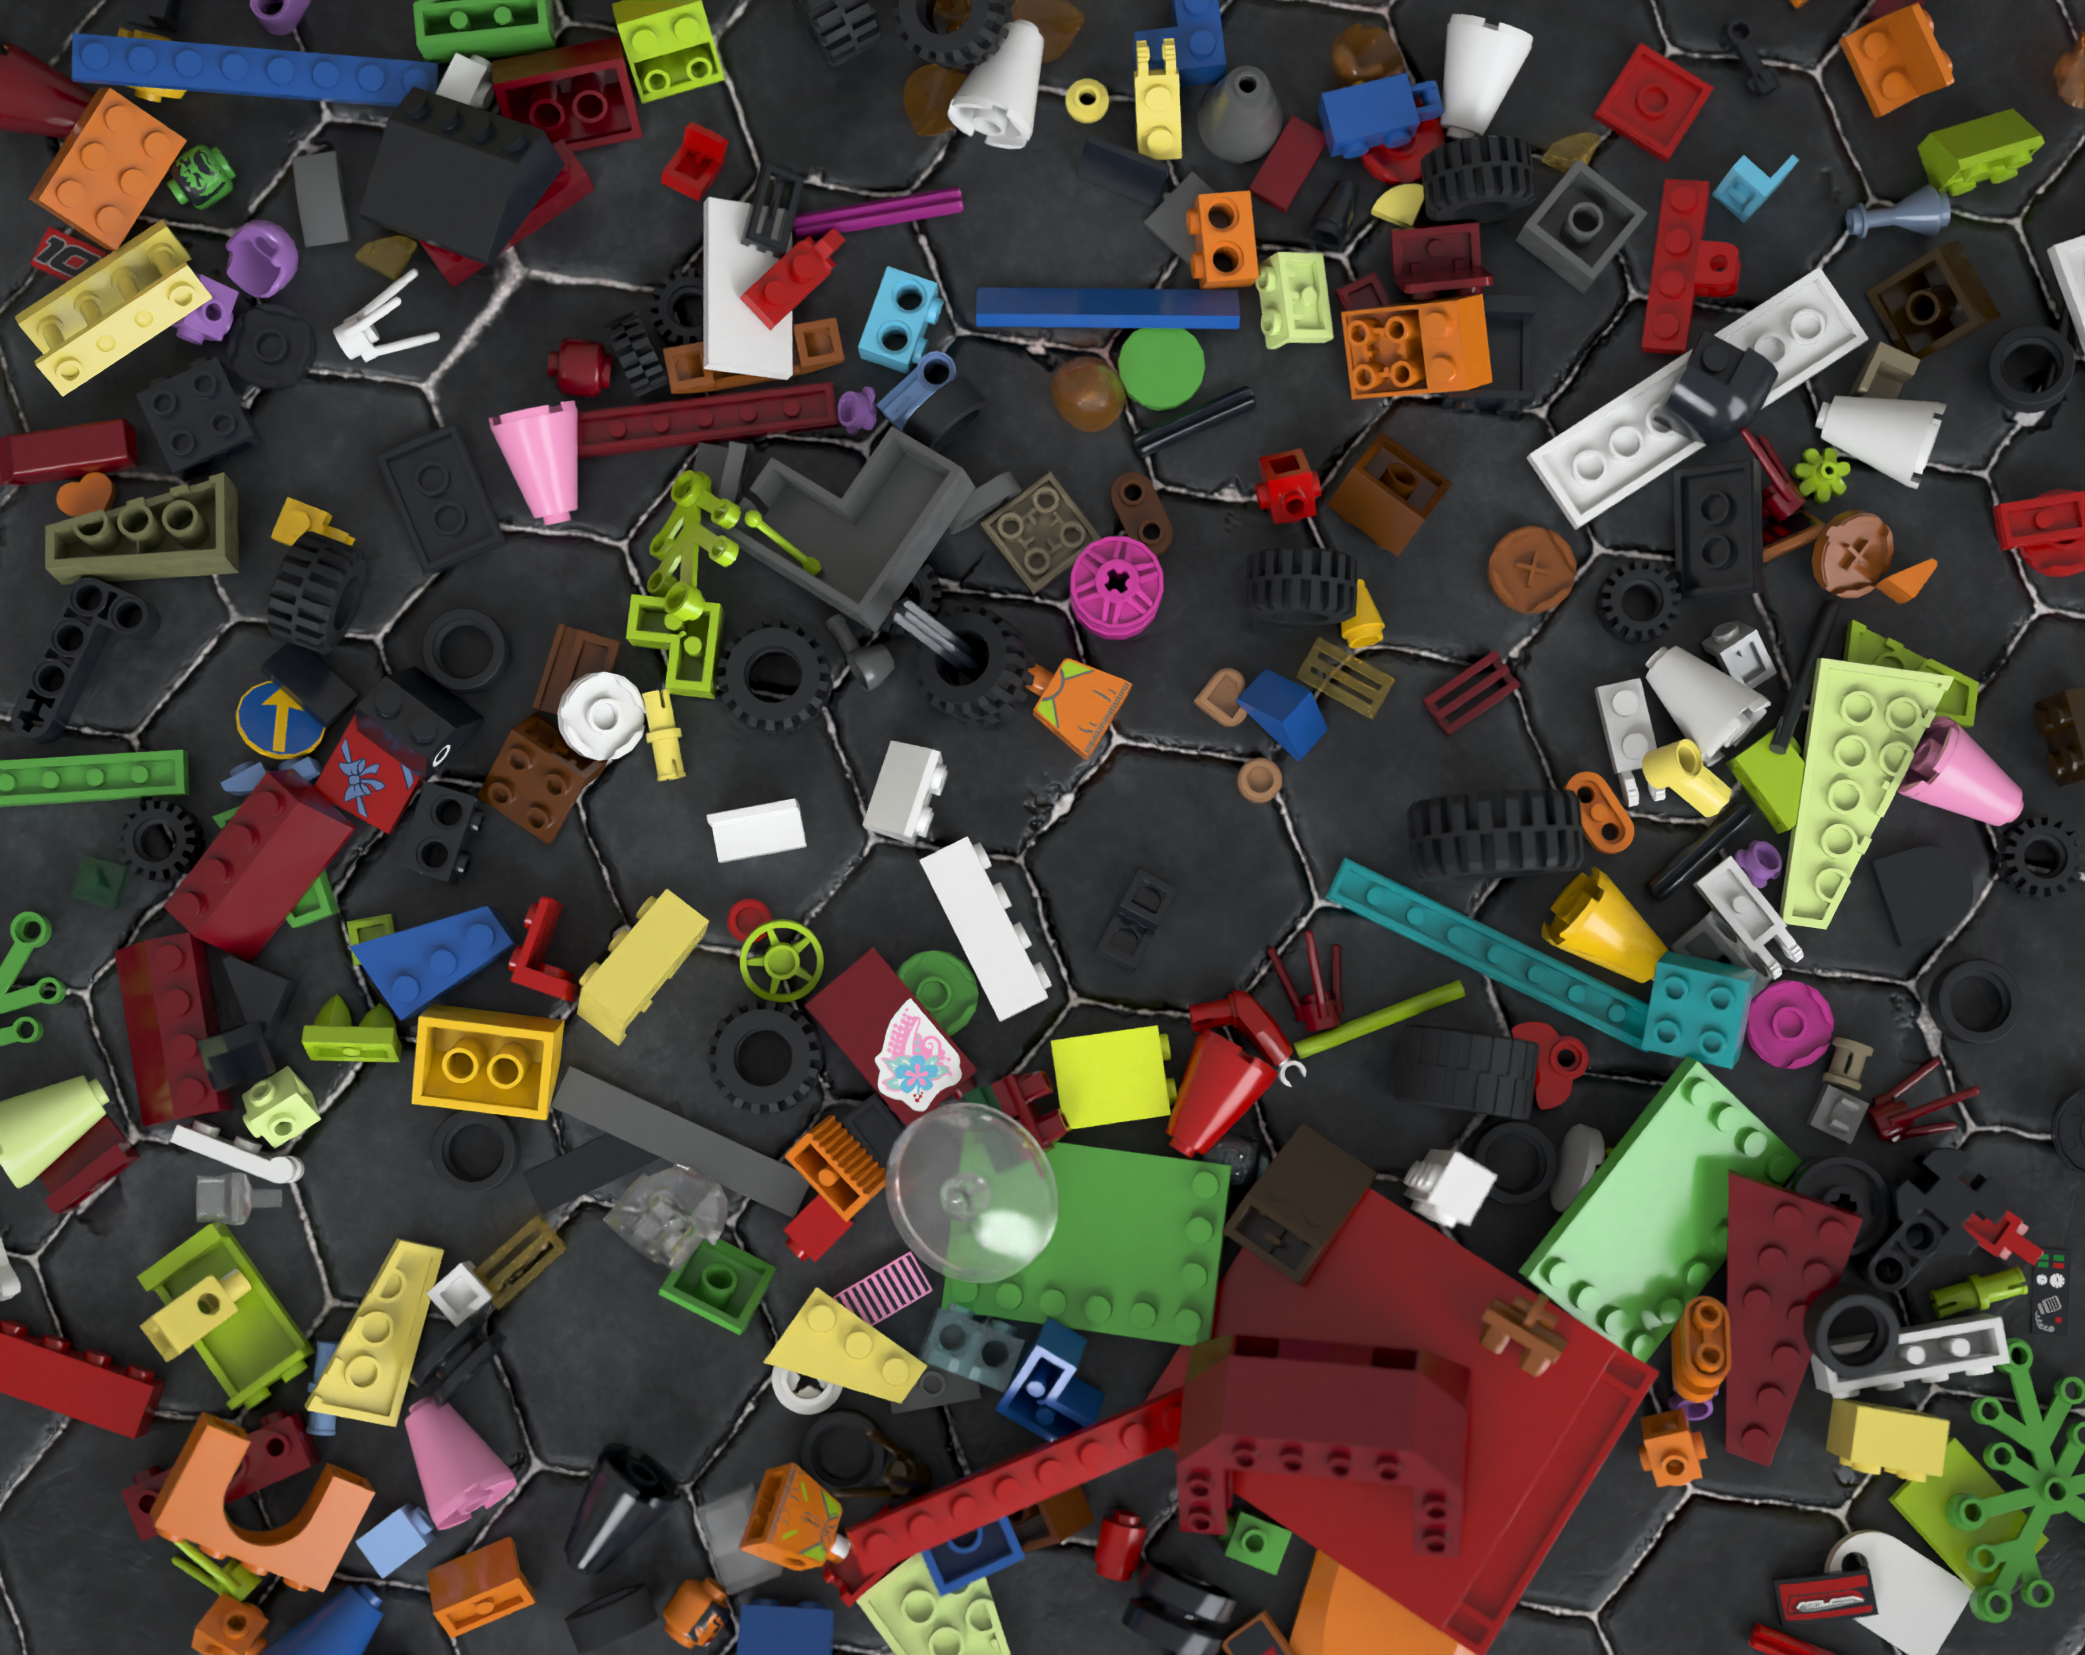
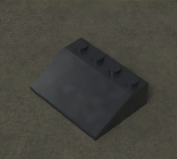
(457, 175)

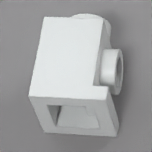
(468, 81)

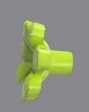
(1815, 477)

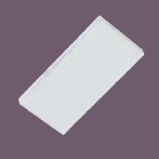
(732, 333)

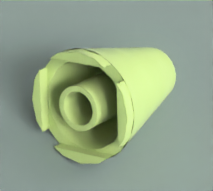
(45, 1124)

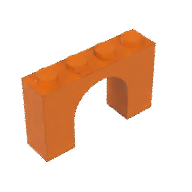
(300, 1551)

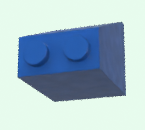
(785, 1630)

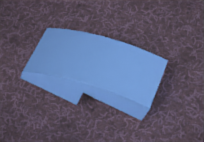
(248, 775)

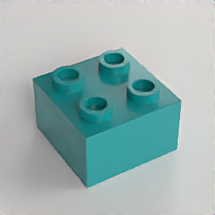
(1699, 1009)

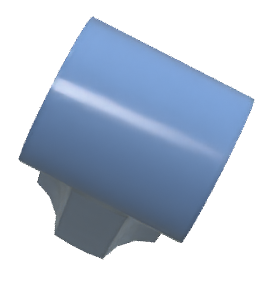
(914, 389)

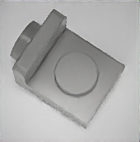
(1740, 653)

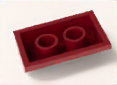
(571, 93)

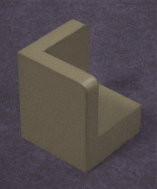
(1884, 373)

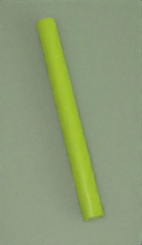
(1379, 1019)

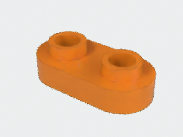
(1602, 810)

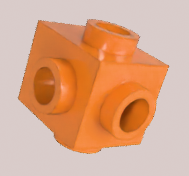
(1671, 1448)
(231, 1629)

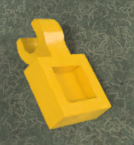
(299, 518)

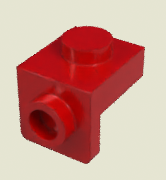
(696, 162)

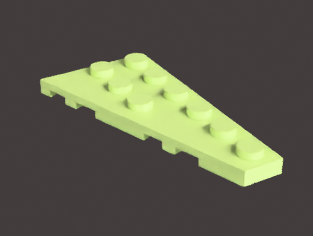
(1855, 756)
(919, 1622)

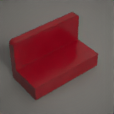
(87, 1166)

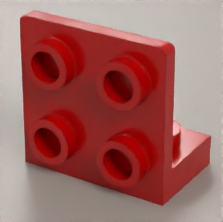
(528, 959)

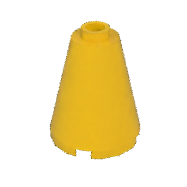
(1604, 928)

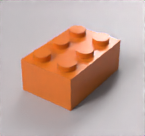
(107, 168)

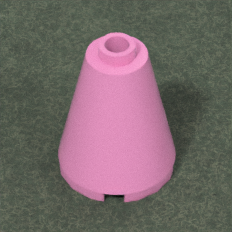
(542, 457)
(1960, 776)
(454, 1464)

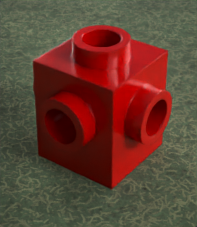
(1287, 487)

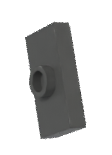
(937, 1388)

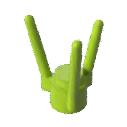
(232, 1579)

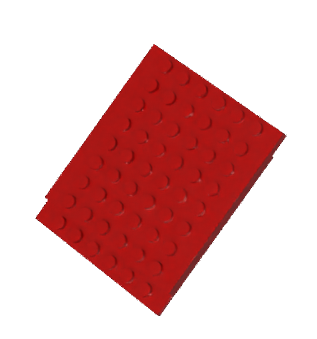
(1527, 1440)

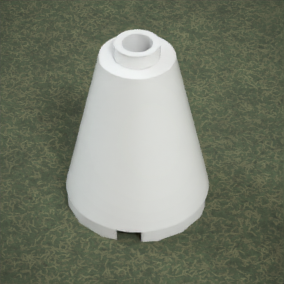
(1478, 72)
(1003, 91)
(1883, 433)
(1704, 701)

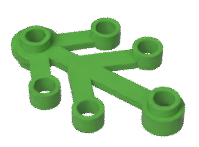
(10, 970)

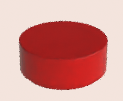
(747, 916)

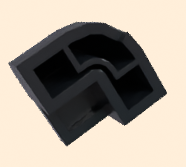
(1717, 391)

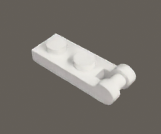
(240, 1153)

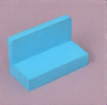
(1748, 187)

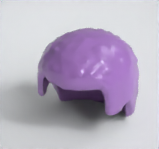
(261, 258)

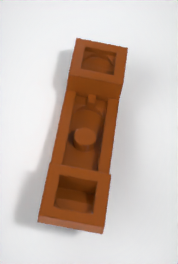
(813, 348)

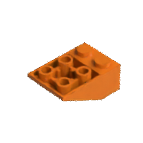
(1417, 347)

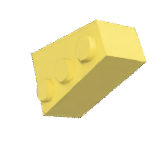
(639, 964)

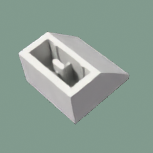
(904, 792)

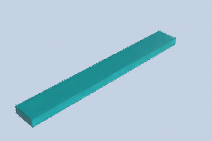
(1489, 953)

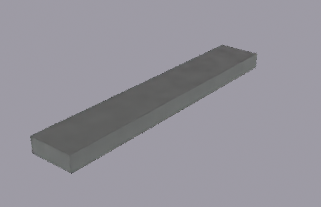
(681, 1141)

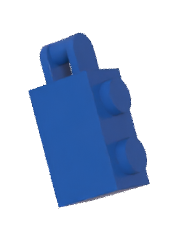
(1376, 114)

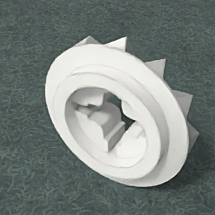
(807, 1400)

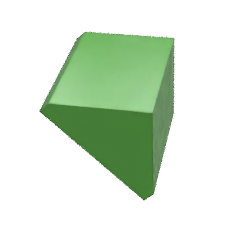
(720, 1284)

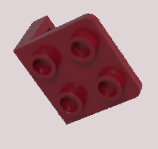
(1438, 259)

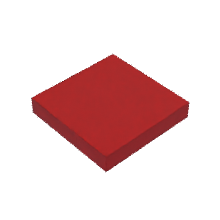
(1653, 102)

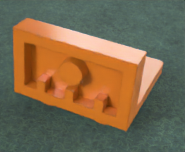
(1897, 59)

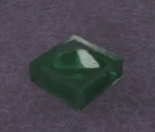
(100, 882)

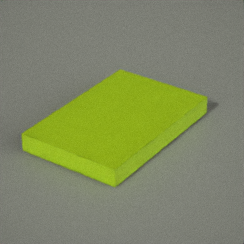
(1925, 1510)

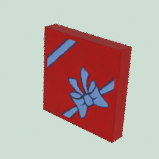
(367, 781)

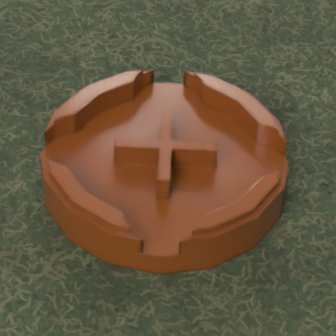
(1852, 553)
(1531, 570)

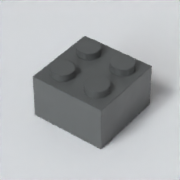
(1581, 226)

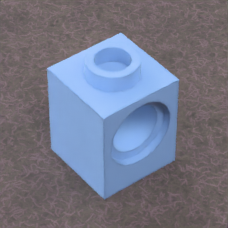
(397, 1539)

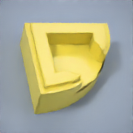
(1400, 204)

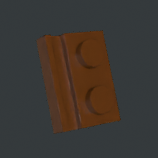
(571, 657)

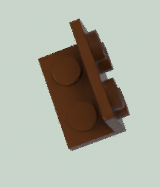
(538, 777)

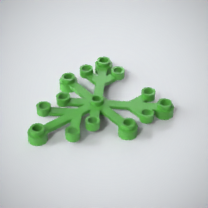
(2036, 1436)

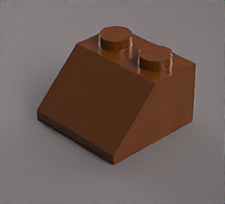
(1389, 494)
(1050, 1519)

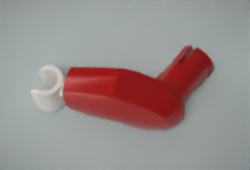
(1251, 1020)

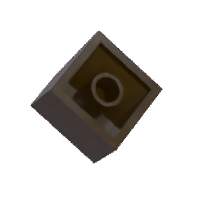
(1933, 302)

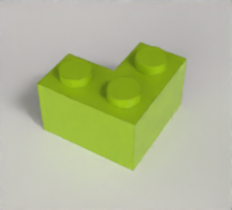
(692, 644)

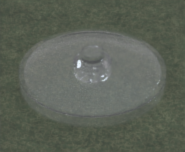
(971, 1193)

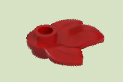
(1553, 1080)

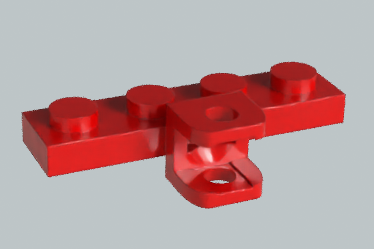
(1684, 267)

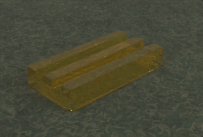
(1336, 692)
(547, 1235)

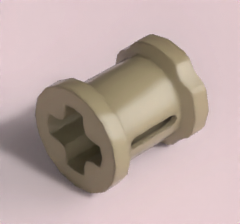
(1858, 1054)

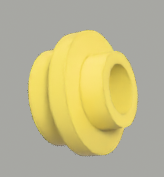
(1082, 112)

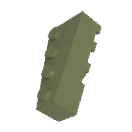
(151, 538)

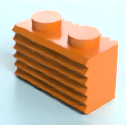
(837, 1167)

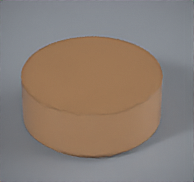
(1259, 780)

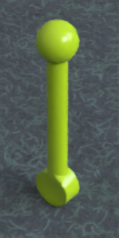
(809, 564)

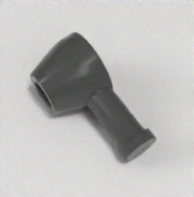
(868, 663)

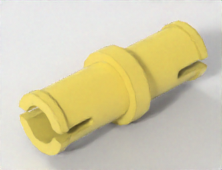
(663, 735)

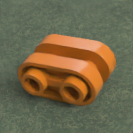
(1701, 1349)

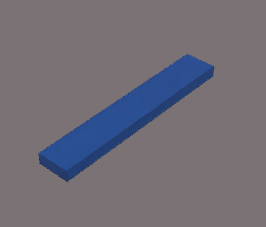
(1107, 308)

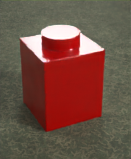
(816, 1230)

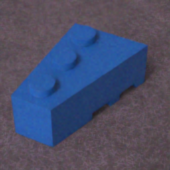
(434, 958)

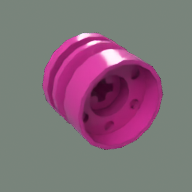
(1114, 613)

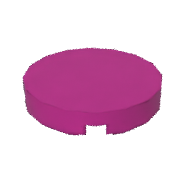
(1789, 1025)

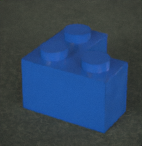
(1196, 39)
(1043, 1388)

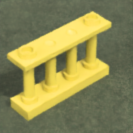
(112, 307)

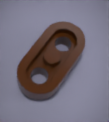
(1141, 513)

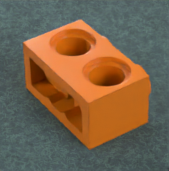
(1235, 241)

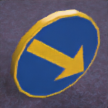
(276, 723)

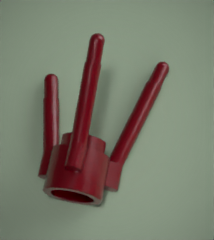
(1781, 494)
(1321, 1007)
(1892, 1118)

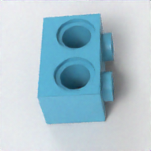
(890, 319)

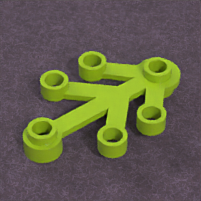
(691, 494)

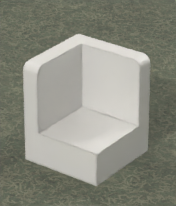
(460, 1293)

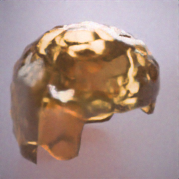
(1365, 55)
(1088, 393)

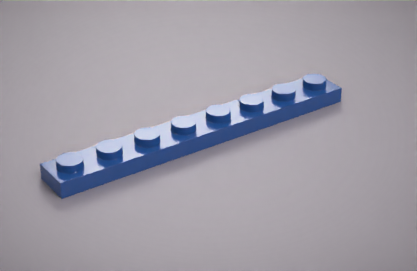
(247, 70)

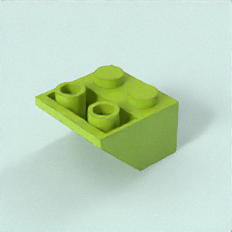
(667, 46)
(1979, 151)

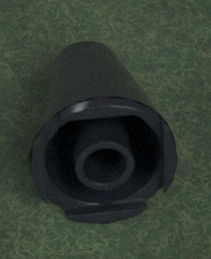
(617, 1507)

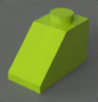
(1771, 780)

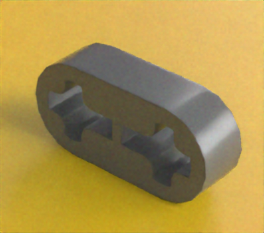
(985, 501)

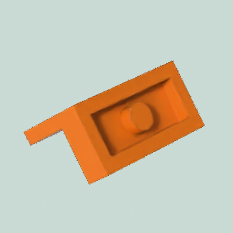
(479, 1588)

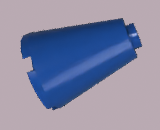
(336, 1628)

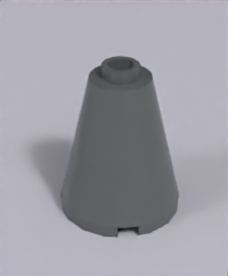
(1240, 116)

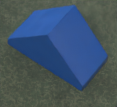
(1284, 712)

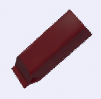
(68, 452)

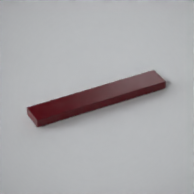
(706, 419)

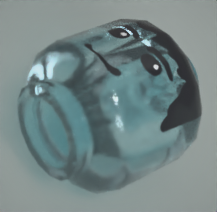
(1244, 1155)

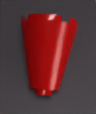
(1215, 1093)

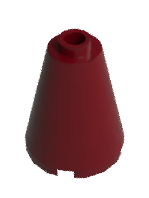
(38, 96)

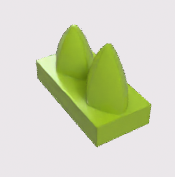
(336, 1040)

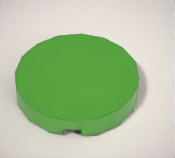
(1161, 367)
(943, 987)

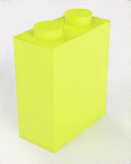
(1113, 1076)

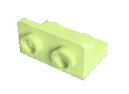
(1294, 299)

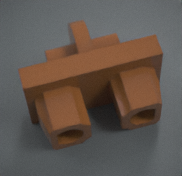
(1528, 1326)

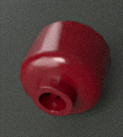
(580, 367)

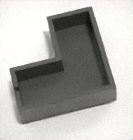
(870, 536)

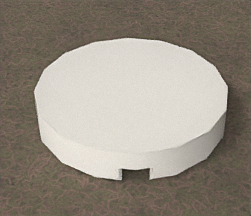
(601, 716)

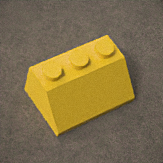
(486, 1061)

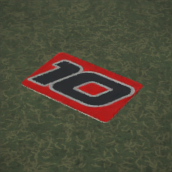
(64, 255)

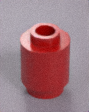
(1119, 1545)

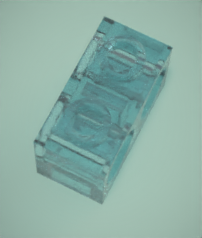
(967, 1357)

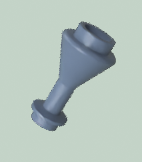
(1920, 212)

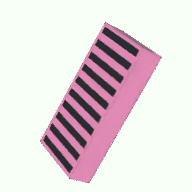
(886, 1290)

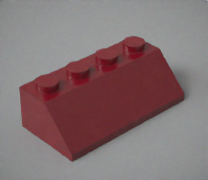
(260, 865)
(166, 1011)

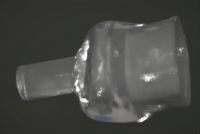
(231, 1198)

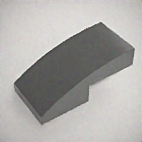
(321, 199)

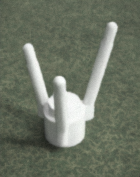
(358, 333)

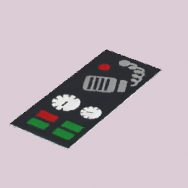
(2051, 1293)

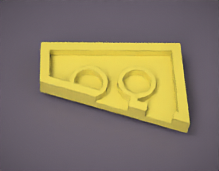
(845, 1350)

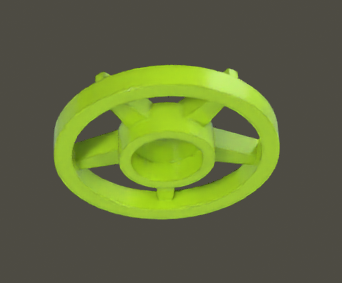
(781, 960)

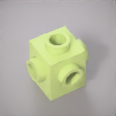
(279, 1108)

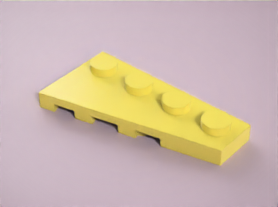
(378, 1349)

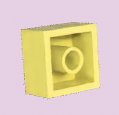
(1887, 1437)

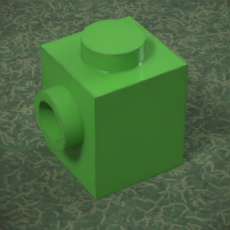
(1255, 1540)

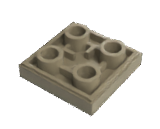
(1040, 533)

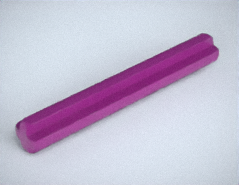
(878, 213)

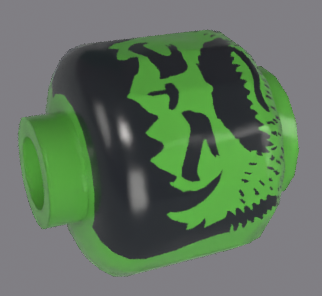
(201, 176)

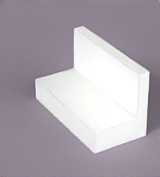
(757, 830)

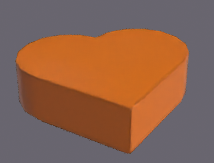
(89, 495)

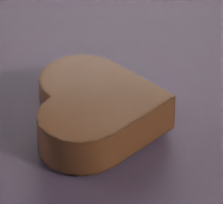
(1219, 697)

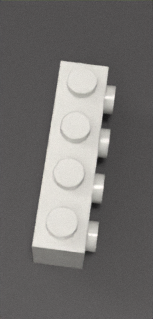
(984, 928)
(1447, 1187)
(1923, 1352)

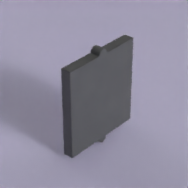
(1169, 219)

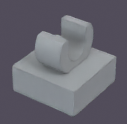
(1837, 1114)

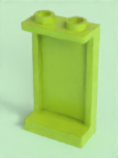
(254, 1343)

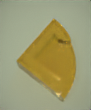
(1567, 151)
(387, 255)

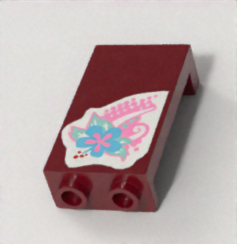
(892, 1038)

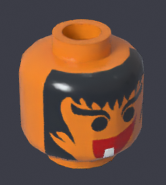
(696, 1612)

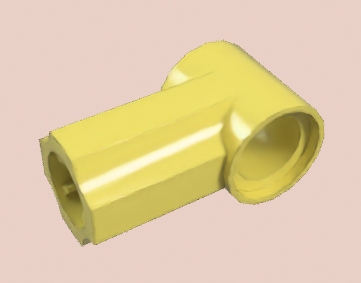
(1682, 769)

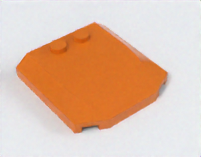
(1352, 1617)

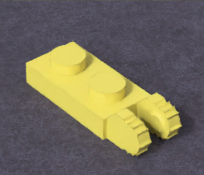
(1157, 104)

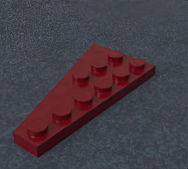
(1778, 1261)

